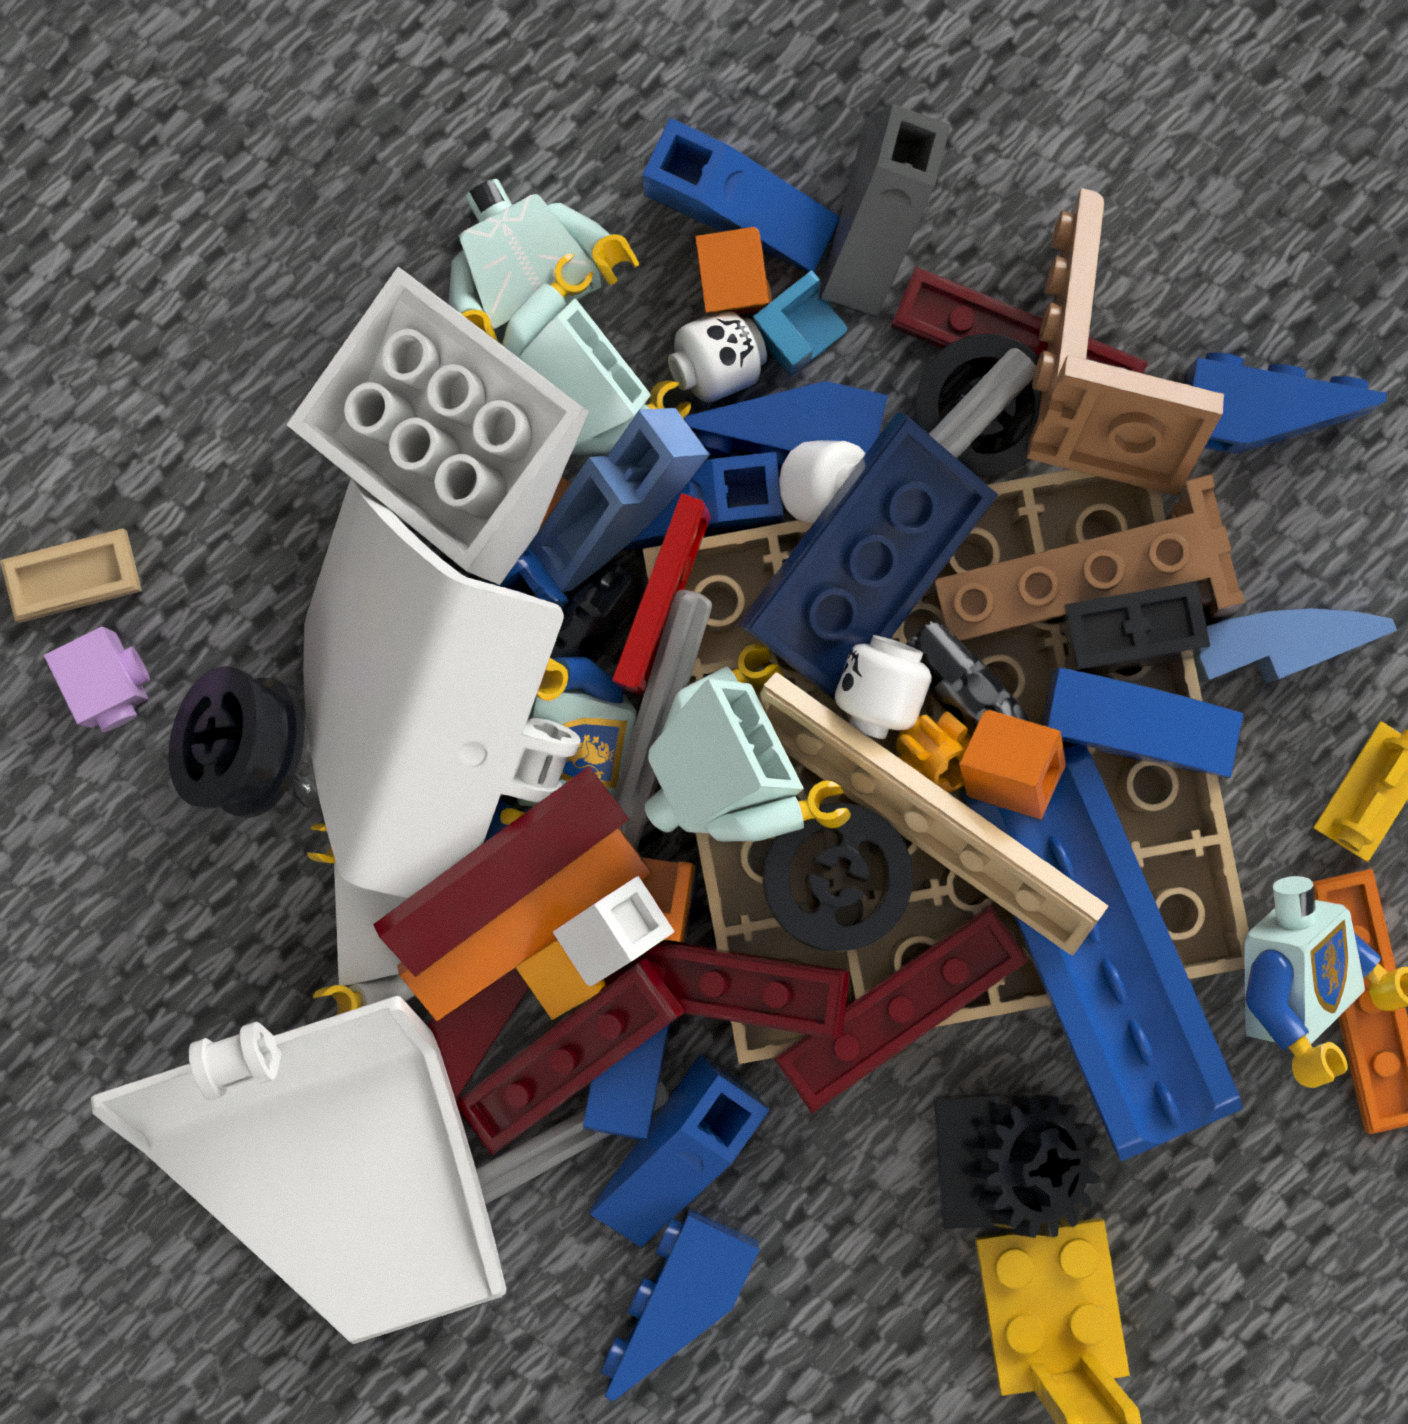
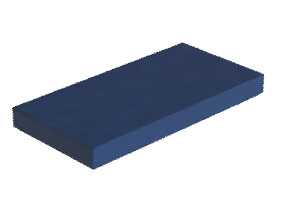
(869, 553)

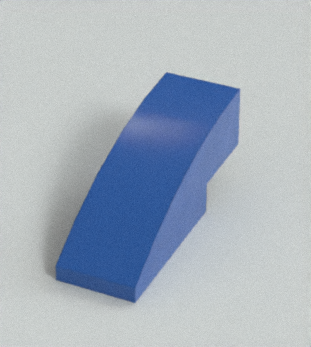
(1142, 722)

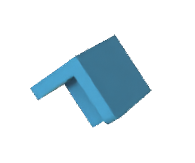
(799, 325)

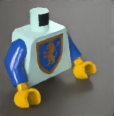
(594, 707)
(1305, 972)

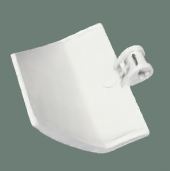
(420, 701)
(329, 1163)

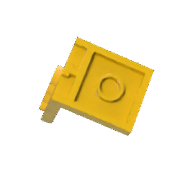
(1057, 1322)

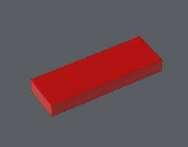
(667, 578)

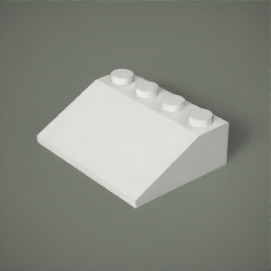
(443, 427)

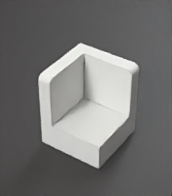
(613, 931)

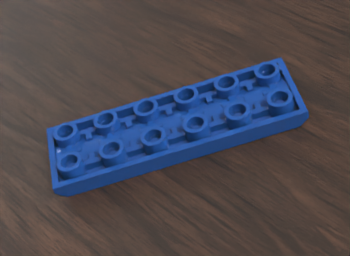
(1124, 988)

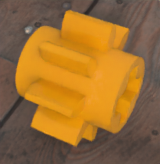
(935, 749)

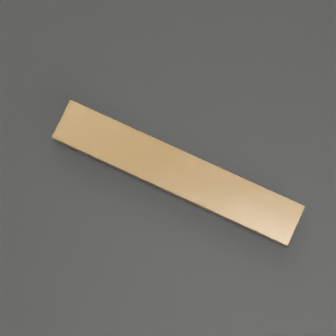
(931, 817)

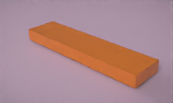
(526, 925)
(1372, 1037)

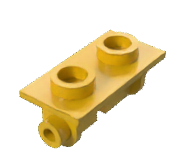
(1369, 794)

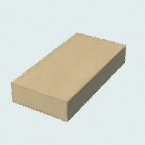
(70, 575)

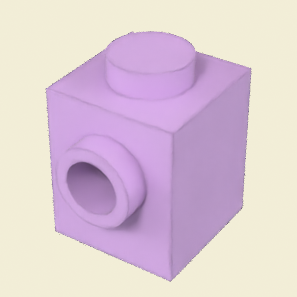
(99, 679)

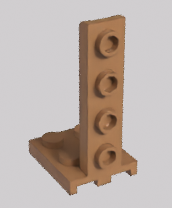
(1102, 414)
(1147, 557)

